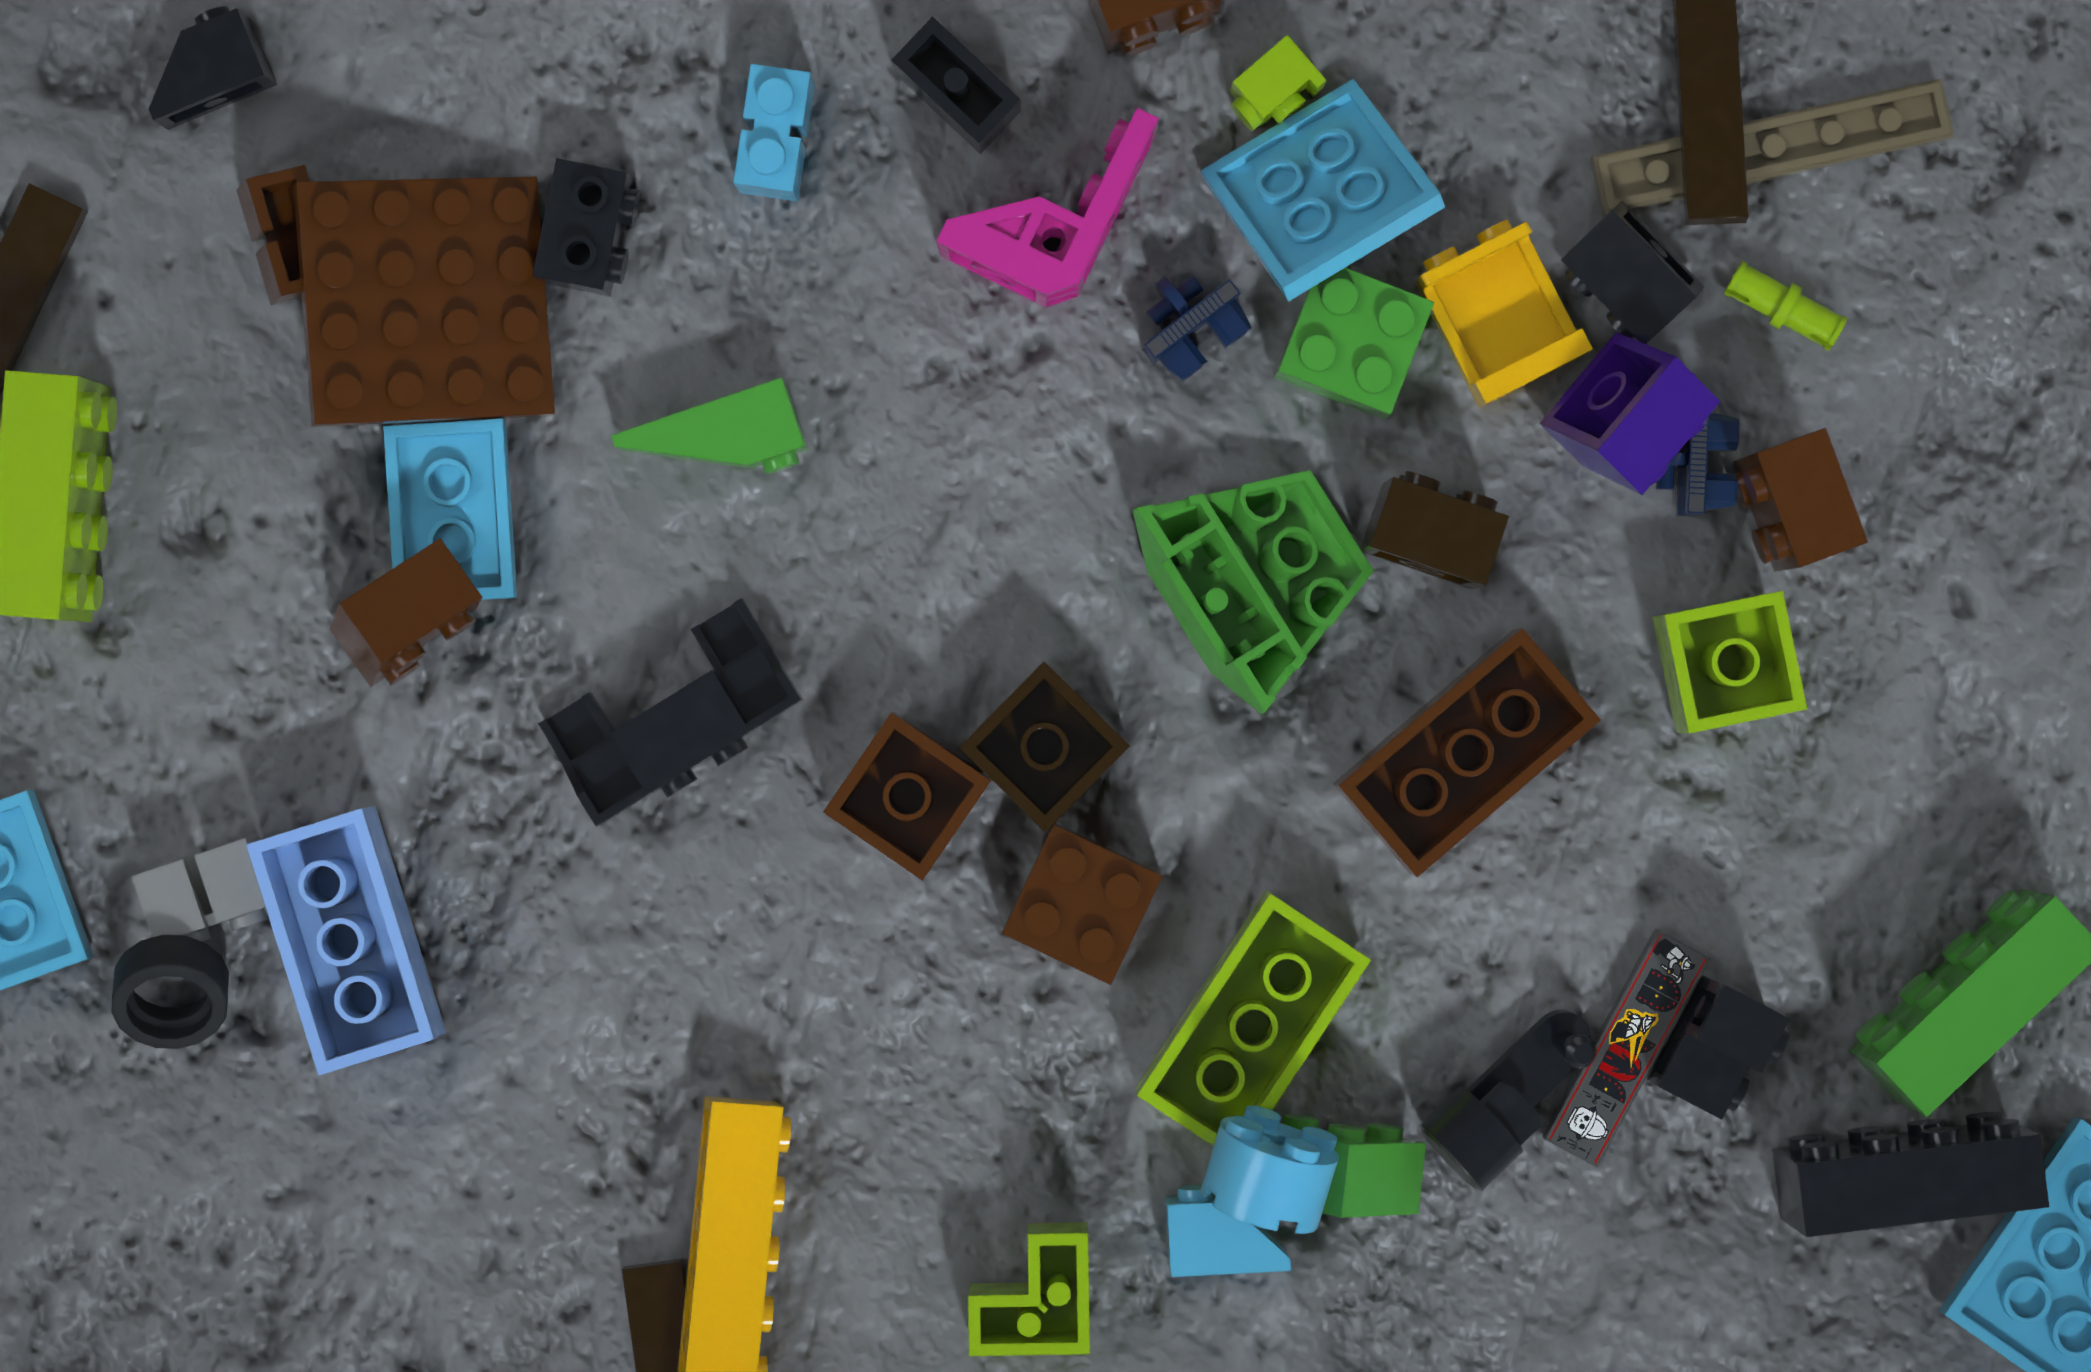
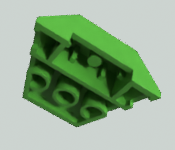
(1253, 576)

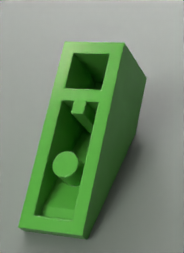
(735, 430)

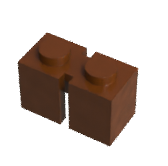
(270, 216)

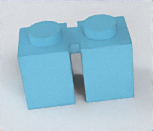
(768, 157)

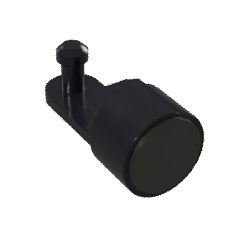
(1487, 1123)

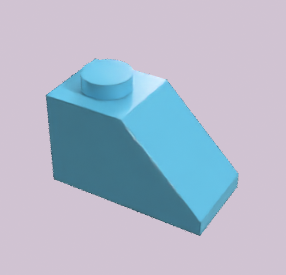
(1215, 1244)

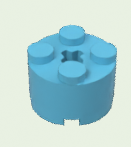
(1270, 1170)

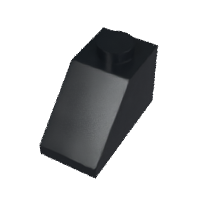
(211, 68)

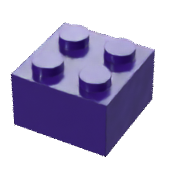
(1630, 413)

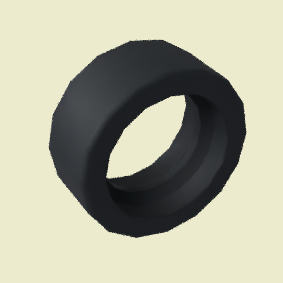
(170, 957)

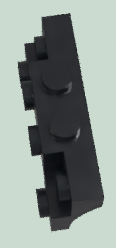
(696, 723)

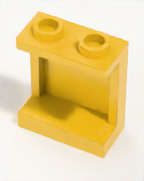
(1500, 313)

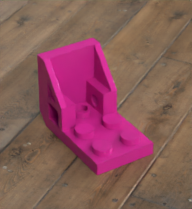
(1009, 239)

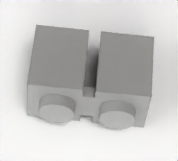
(202, 892)

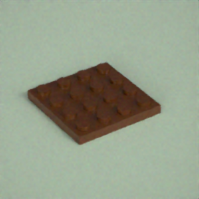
(423, 300)

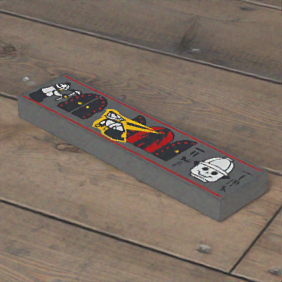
(1626, 1047)

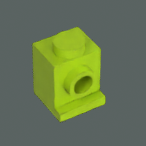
(1274, 85)

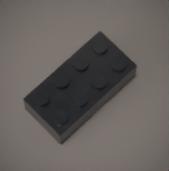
(1909, 1175)

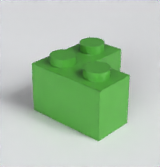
(1375, 1169)

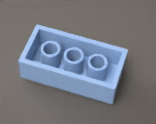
(346, 939)

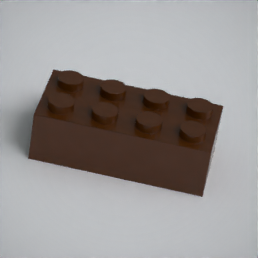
(1466, 751)

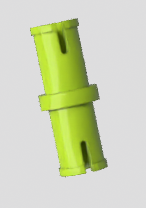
(1785, 306)

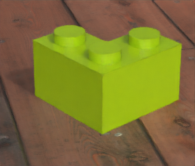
(1046, 1312)

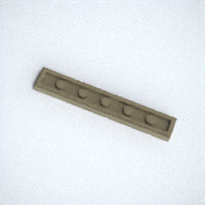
(1786, 144)

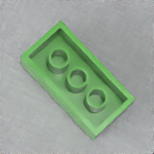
(1974, 999)

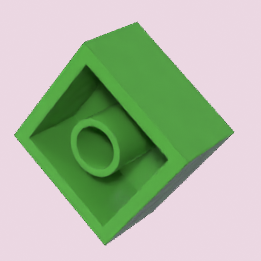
(1355, 341)

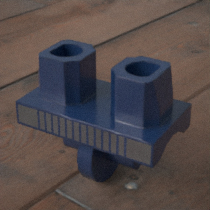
(1217, 310)
(1696, 487)

